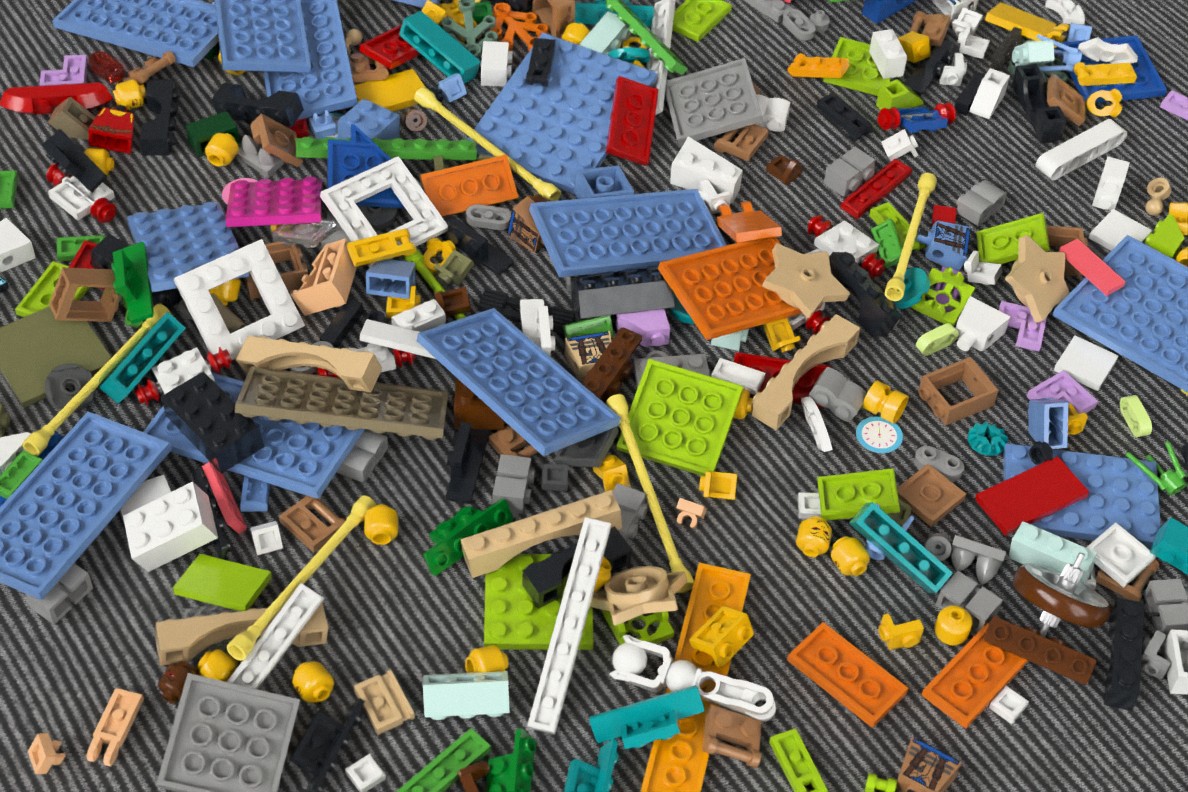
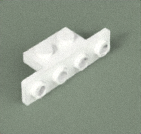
(537, 323)

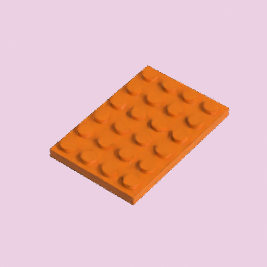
(725, 287)

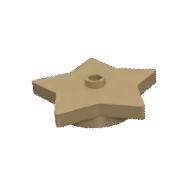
(1038, 278)
(804, 279)
(639, 592)

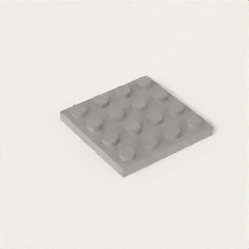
(712, 101)
(227, 738)

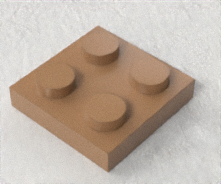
(1067, 99)
(930, 494)

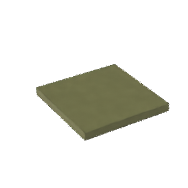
(38, 345)

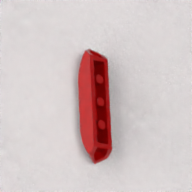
(45, 99)

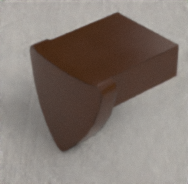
(784, 169)
(453, 301)
(471, 774)

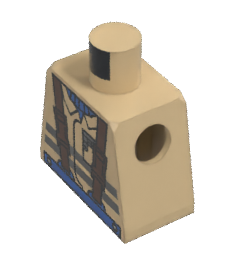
(584, 351)

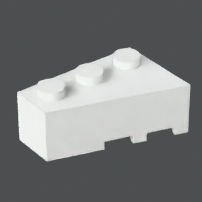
(699, 163)

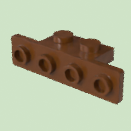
(613, 365)
(1039, 650)

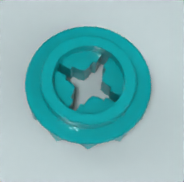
(981, 444)

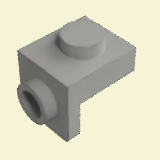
(1151, 662)

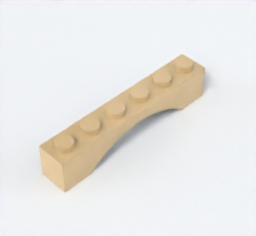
(831, 342)
(355, 368)
(494, 547)
(187, 637)

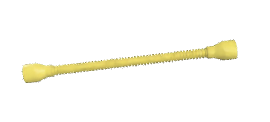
(428, 100)
(896, 287)
(620, 407)
(39, 440)
(244, 642)

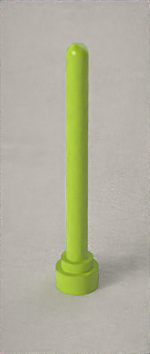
(418, 259)

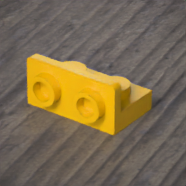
(723, 635)

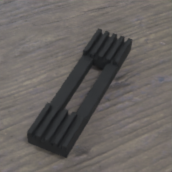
(498, 300)

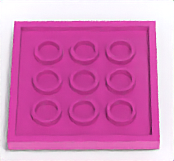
(274, 202)

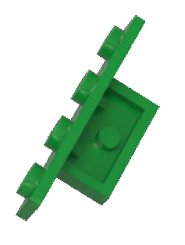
(132, 281)
(464, 524)
(514, 770)

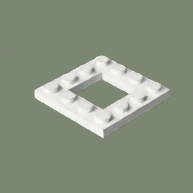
(342, 201)
(253, 259)

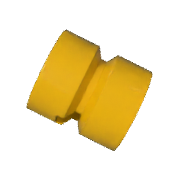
(884, 401)

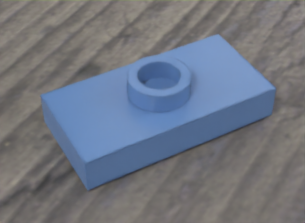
(254, 495)

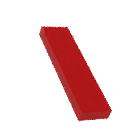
(876, 188)

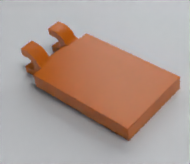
(747, 224)

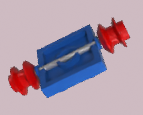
(917, 118)

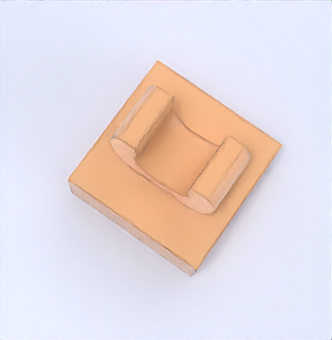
(690, 509)
(44, 754)

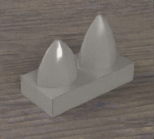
(258, 158)
(988, 558)

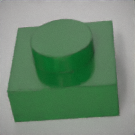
(481, 10)

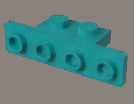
(593, 12)
(647, 719)
(587, 778)

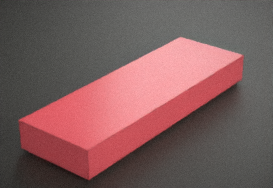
(1092, 267)
(224, 498)

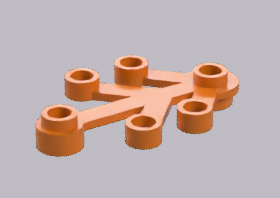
(503, 13)

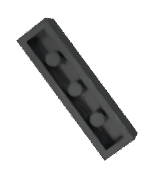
(967, 96)
(343, 323)

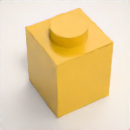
(915, 46)

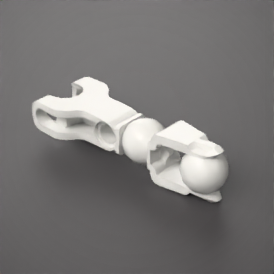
(730, 693)

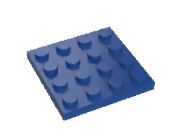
(1147, 83)

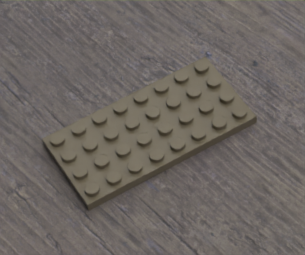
(332, 403)

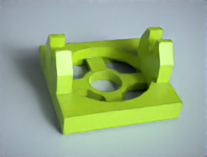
(938, 310)
(663, 632)

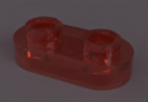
(106, 67)

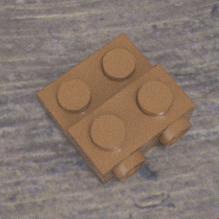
(276, 139)

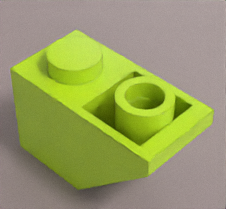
(897, 95)
(1166, 238)

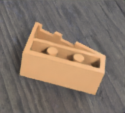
(328, 281)

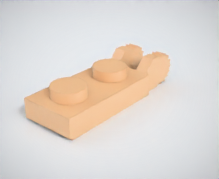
(115, 724)

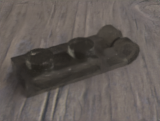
(1004, 51)

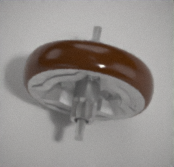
(1061, 595)

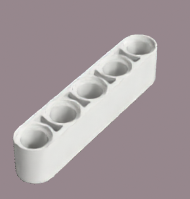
(1081, 149)

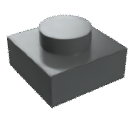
(555, 477)

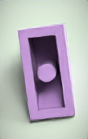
(650, 324)

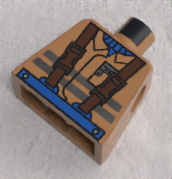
(523, 228)
(926, 769)

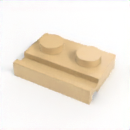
(384, 702)

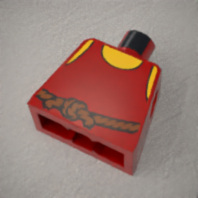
(112, 130)

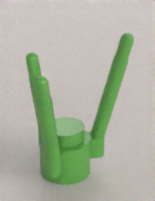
(1168, 480)

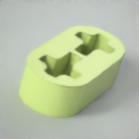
(937, 339)
(1135, 416)

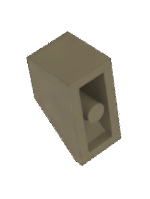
(72, 119)

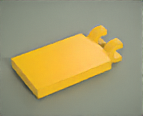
(1031, 25)
(393, 92)

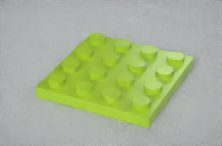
(681, 417)
(513, 617)

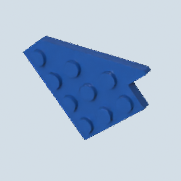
(354, 157)

